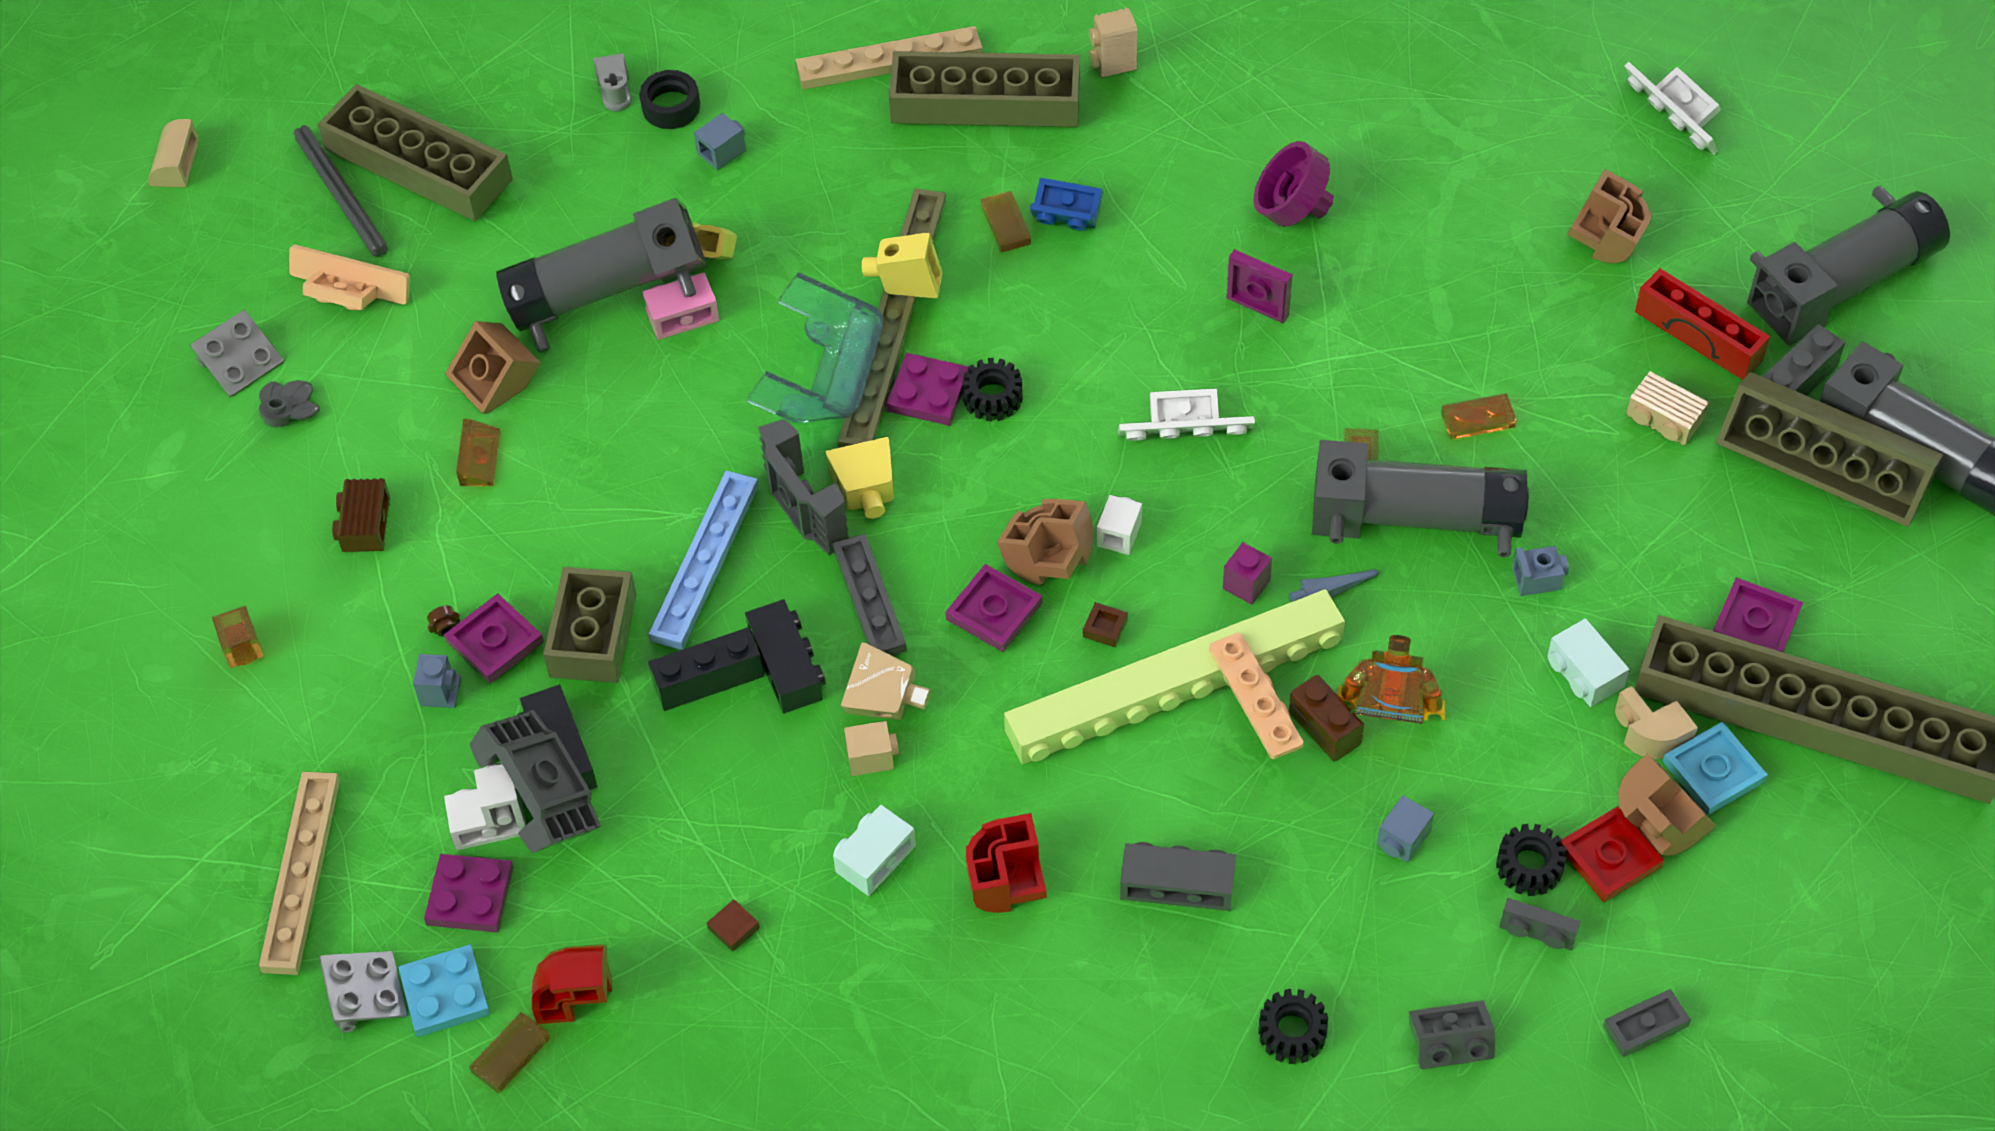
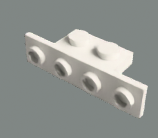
(1682, 100)
(1185, 412)

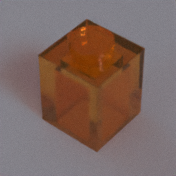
(237, 637)

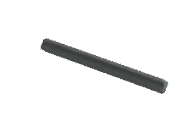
(340, 191)

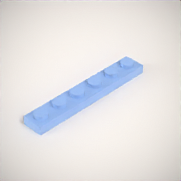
(703, 560)

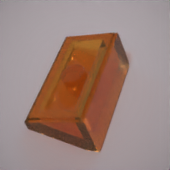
(477, 454)

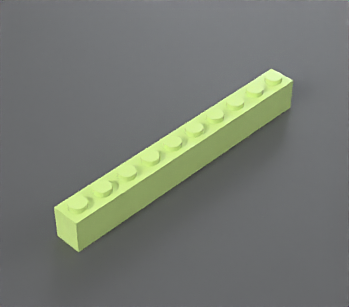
(1168, 678)

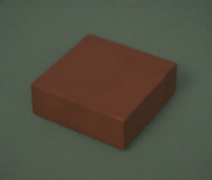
(733, 925)

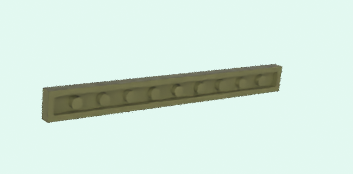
(897, 310)

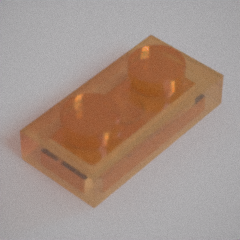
(1478, 416)

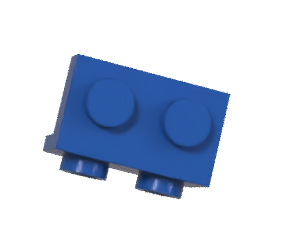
(1067, 204)

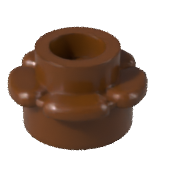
(442, 620)

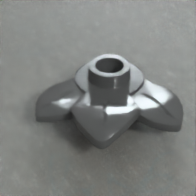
(286, 402)

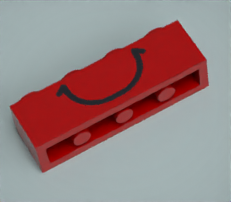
(1702, 324)

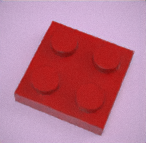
(1611, 854)

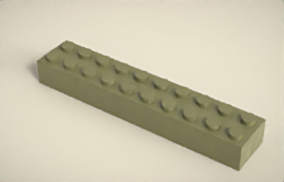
(1821, 708)

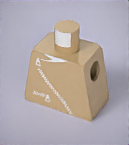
(882, 686)

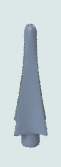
(1334, 585)

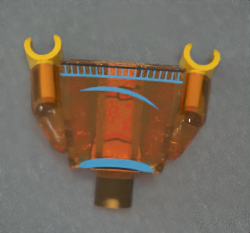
(1393, 685)

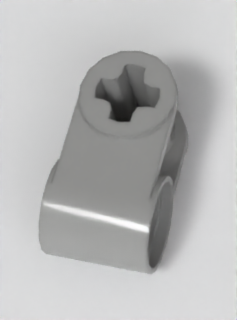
(613, 81)

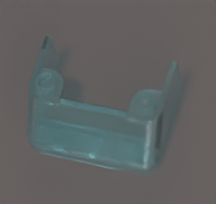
(850, 338)

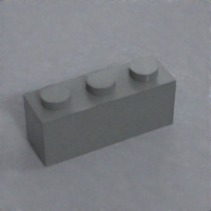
(1808, 361)
(1177, 876)

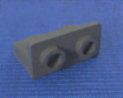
(1453, 1034)

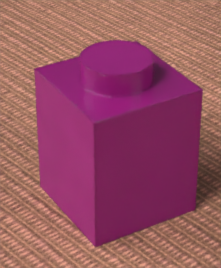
(1247, 573)

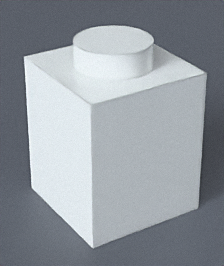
(1119, 524)

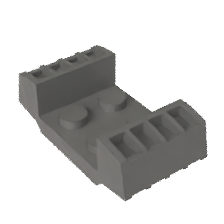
(816, 515)
(541, 775)

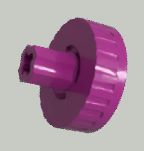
(1294, 185)

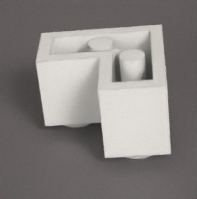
(485, 813)

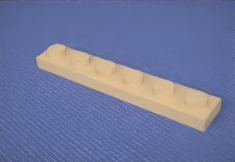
(877, 58)
(299, 873)

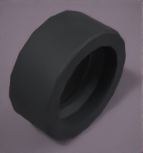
(665, 82)

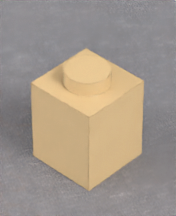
(870, 748)

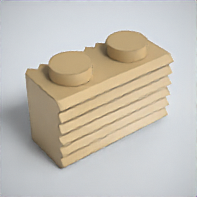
(1114, 42)
(1667, 408)

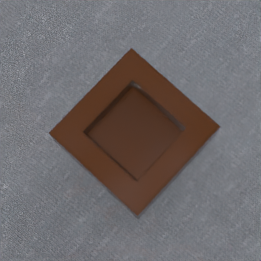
(1105, 624)

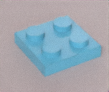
(1714, 768)
(444, 990)

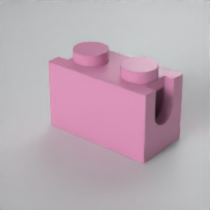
(673, 313)

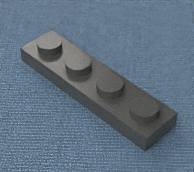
(869, 595)

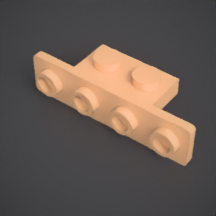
(345, 279)
(1256, 696)

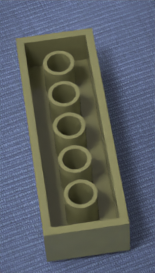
(984, 88)
(415, 152)
(1829, 448)

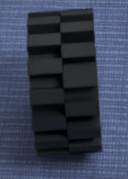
(992, 404)
(1533, 841)
(1293, 1006)

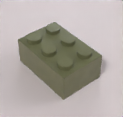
(590, 624)

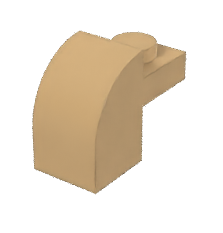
(1653, 731)

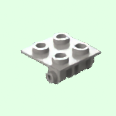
(236, 353)
(362, 988)

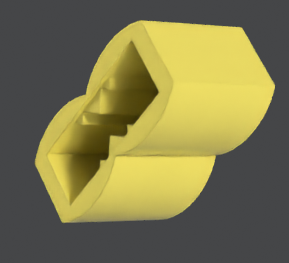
(714, 241)

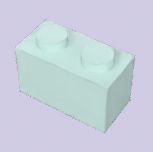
(1587, 663)
(874, 849)

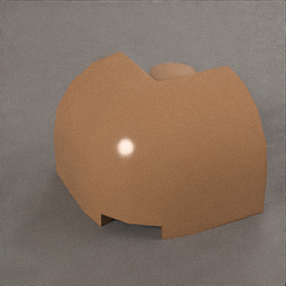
(1612, 219)
(1048, 540)
(1661, 808)

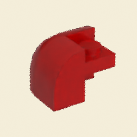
(1005, 864)
(569, 979)

